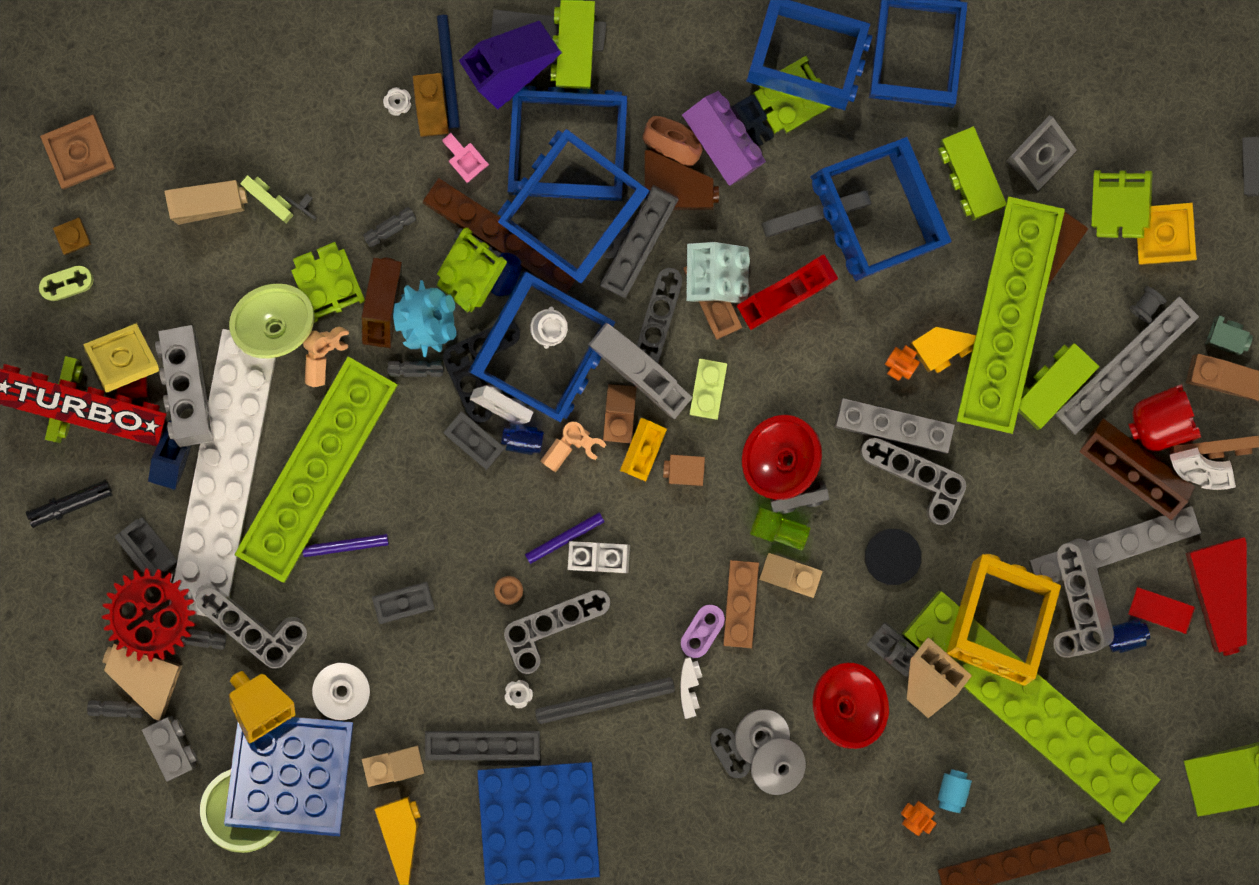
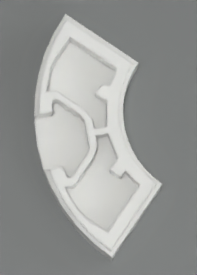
(1209, 474)

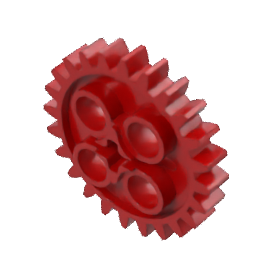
(136, 592)

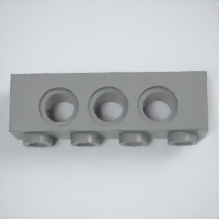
(894, 426)
(197, 427)

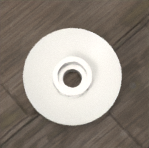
(326, 695)

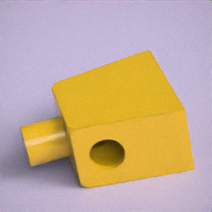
(259, 705)

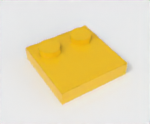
(1169, 236)

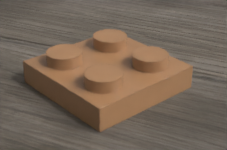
(78, 152)

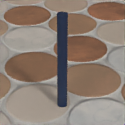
(448, 71)

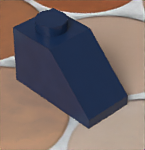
(168, 462)

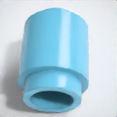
(954, 791)

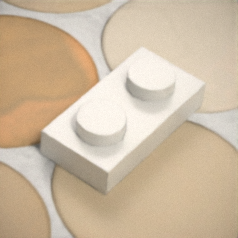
(507, 408)

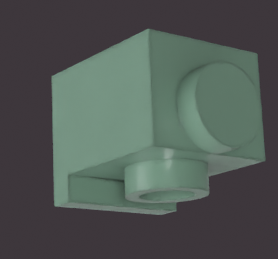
(1228, 336)

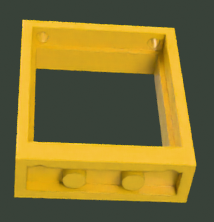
(989, 659)

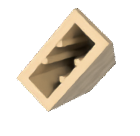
(205, 201)
(934, 678)
(145, 681)

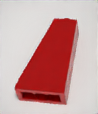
(1222, 591)

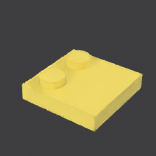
(121, 357)

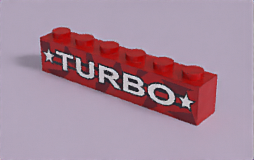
(79, 407)

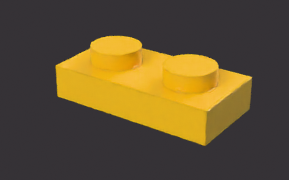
(643, 449)

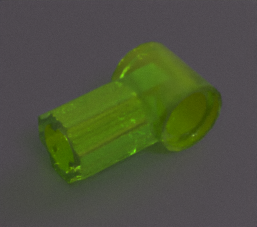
(773, 528)

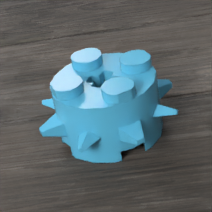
(425, 318)

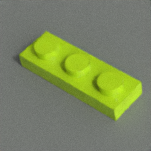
(70, 372)

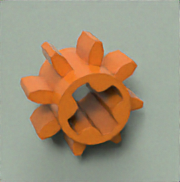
(902, 363)
(918, 818)

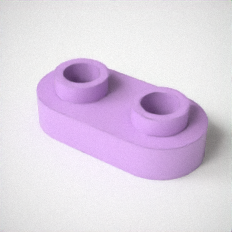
(704, 632)

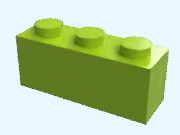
(575, 43)
(971, 174)
(1055, 385)

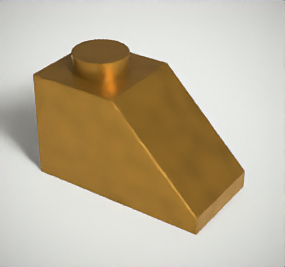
(430, 104)

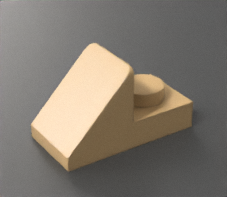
(791, 575)
(393, 766)

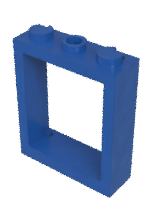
(800, 86)
(919, 95)

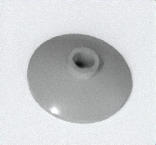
(762, 720)
(769, 759)

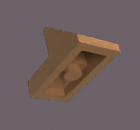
(619, 413)

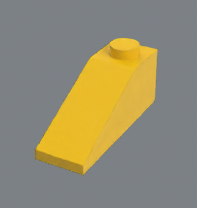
(399, 830)

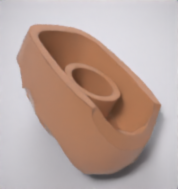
(672, 140)

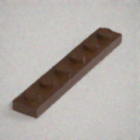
(485, 226)
(1028, 858)

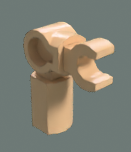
(318, 346)
(573, 434)

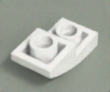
(598, 557)
(689, 676)

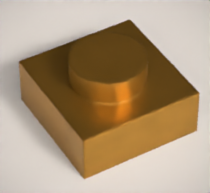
(72, 236)

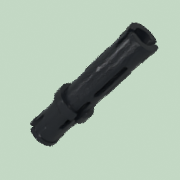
(68, 503)

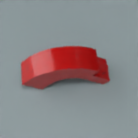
(787, 292)

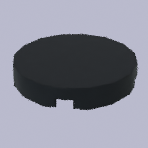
(893, 556)

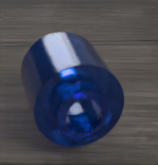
(509, 275)
(522, 439)
(1129, 636)

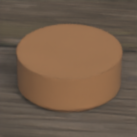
(508, 590)

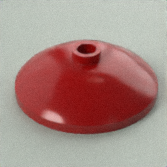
(767, 456)
(862, 701)

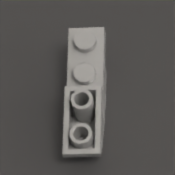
(640, 370)

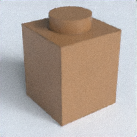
(684, 470)

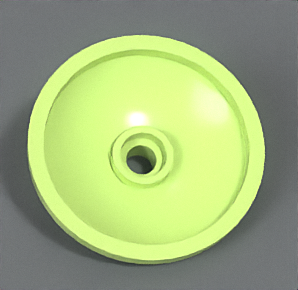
(268, 310)
(213, 815)

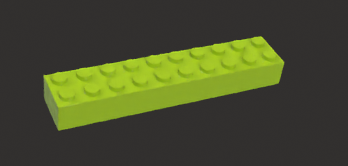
(1043, 718)

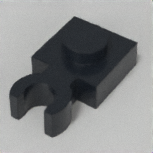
(751, 115)

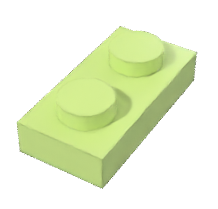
(259, 190)
(708, 389)

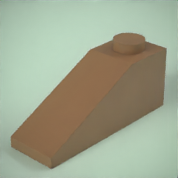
(1223, 377)

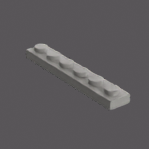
(1126, 365)
(1127, 542)

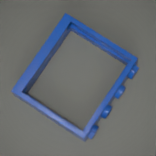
(582, 97)
(527, 185)
(917, 195)
(578, 381)

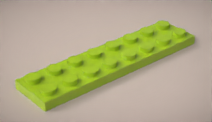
(1010, 315)
(316, 469)

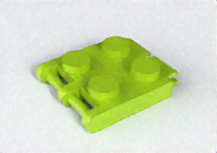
(789, 110)
(1121, 204)
(468, 273)
(327, 279)

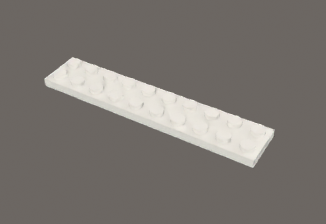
(224, 472)

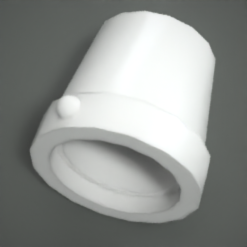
(548, 327)

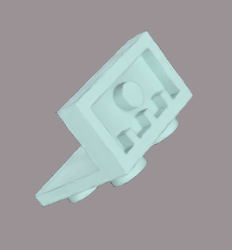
(717, 272)

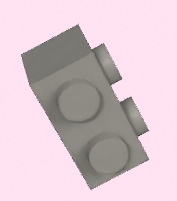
(170, 748)

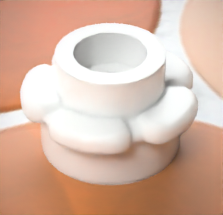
(403, 106)
(512, 688)

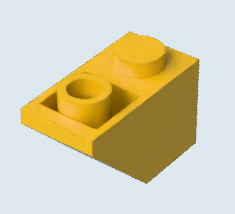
(940, 345)

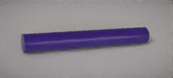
(564, 538)
(346, 545)

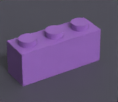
(724, 137)

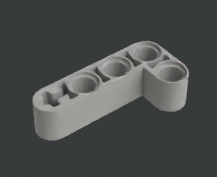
(910, 474)
(1078, 597)
(245, 622)
(558, 624)

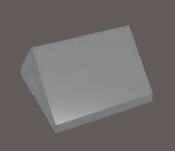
(1042, 153)

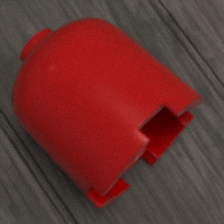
(1164, 420)

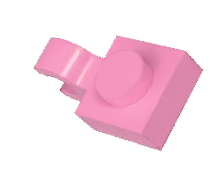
(466, 160)

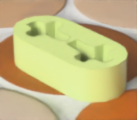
(69, 289)

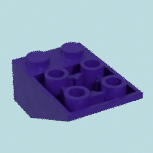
(509, 61)

